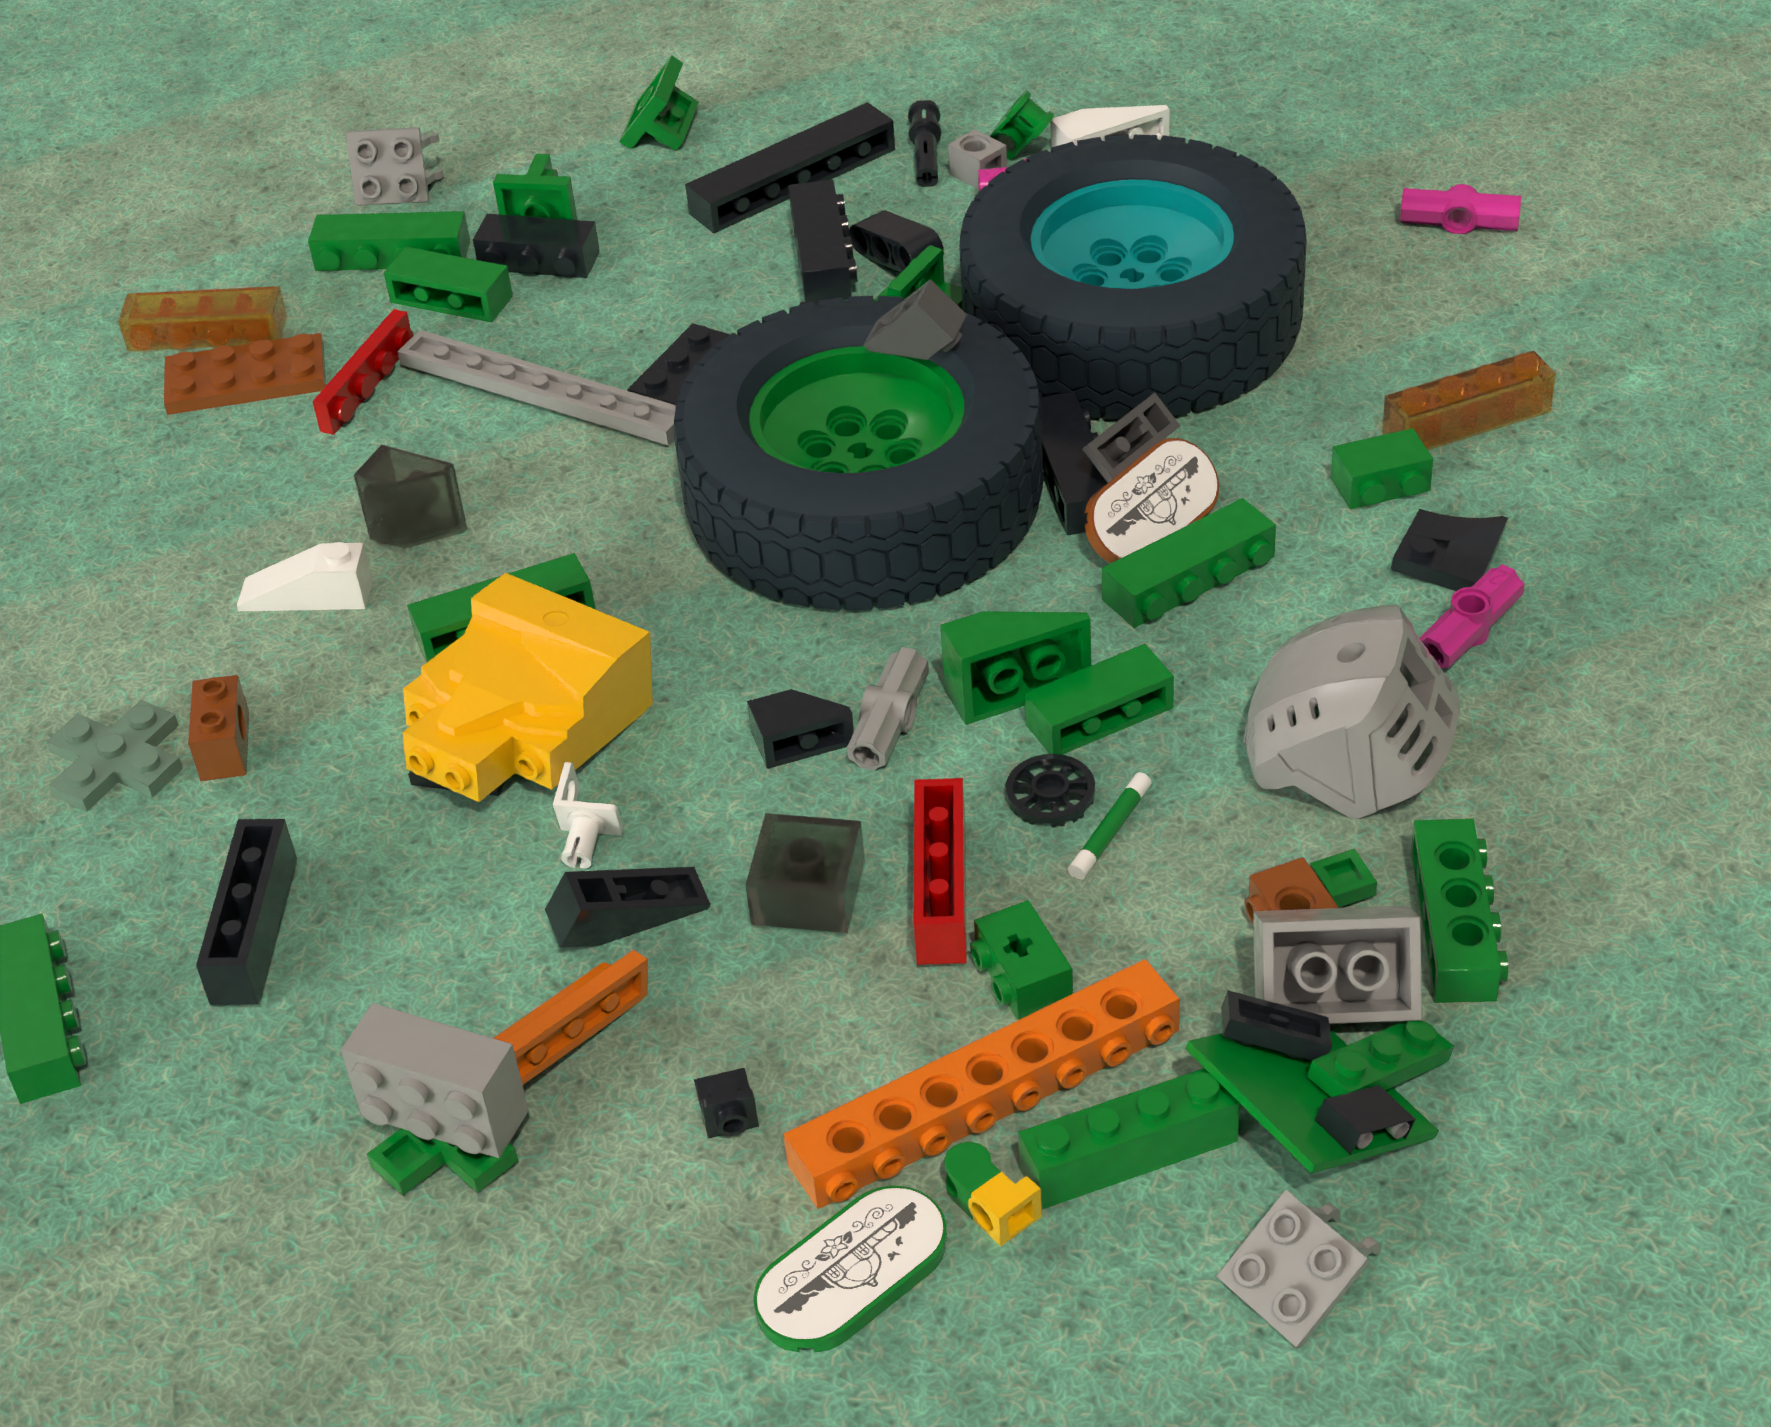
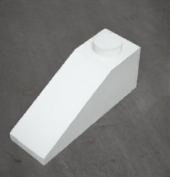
(1108, 122)
(316, 579)

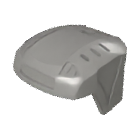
(1377, 707)

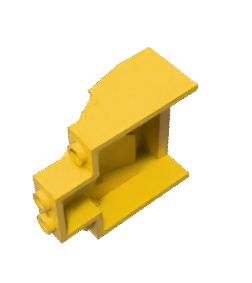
(524, 690)

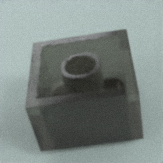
(805, 873)

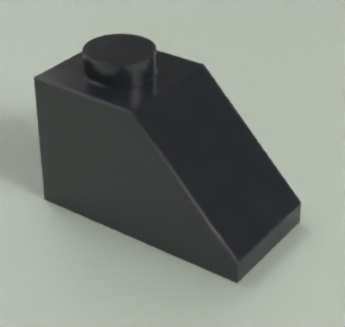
(798, 726)

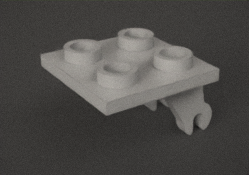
(390, 165)
(1296, 1267)

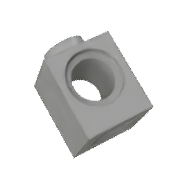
(973, 153)

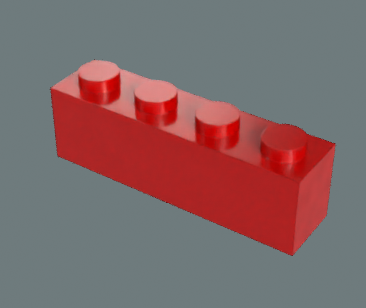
(939, 872)

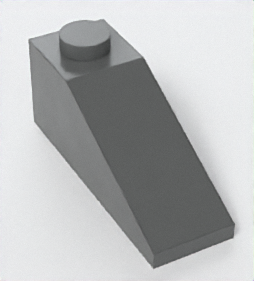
(1131, 437)

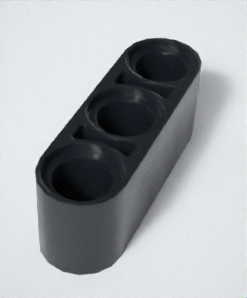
(892, 239)

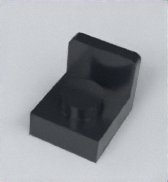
(726, 1103)

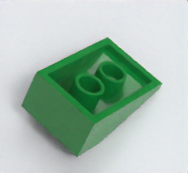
(1004, 654)

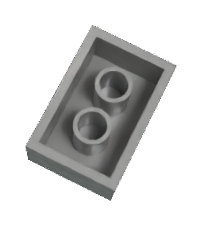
(1341, 962)
(435, 1080)

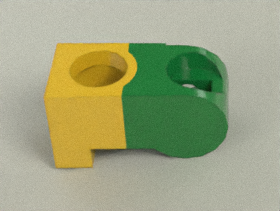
(988, 1194)

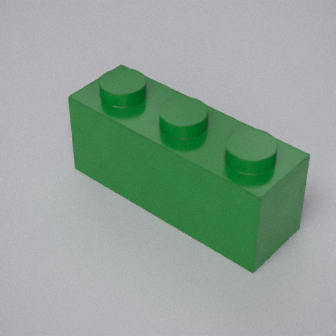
(448, 284)
(1099, 700)

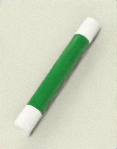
(1109, 826)

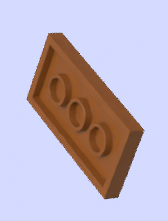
(244, 373)

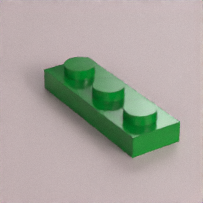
(1381, 1059)

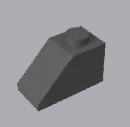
(918, 325)

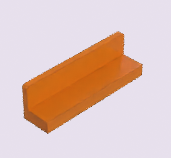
(576, 1013)

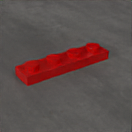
(362, 372)

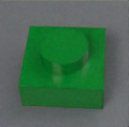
(1345, 877)

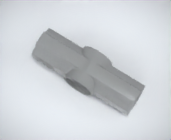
(888, 709)

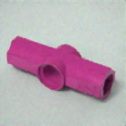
(1479, 211)
(1472, 615)

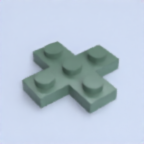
(114, 755)

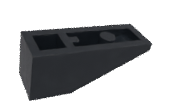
(614, 904)

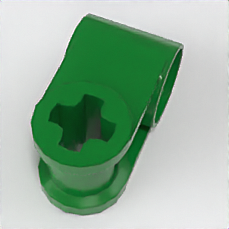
(1021, 124)

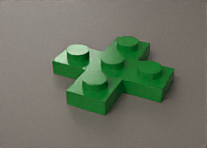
(408, 1160)

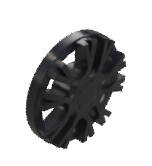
(1050, 789)

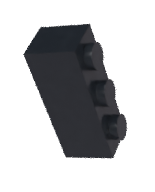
(538, 245)

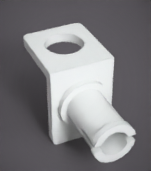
(582, 820)

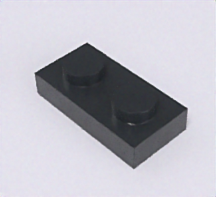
(1275, 1026)

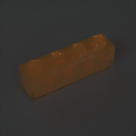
(202, 318)
(1472, 401)

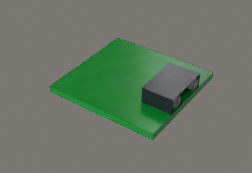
(1304, 1118)

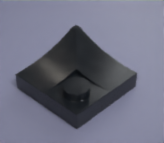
(1449, 548)

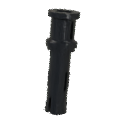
(925, 135)

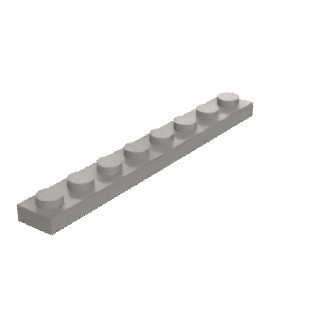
(540, 386)

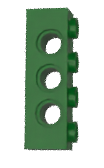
(1456, 911)

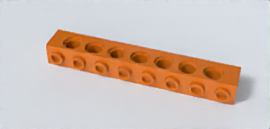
(981, 1084)

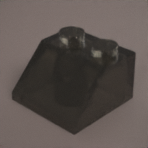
(409, 498)

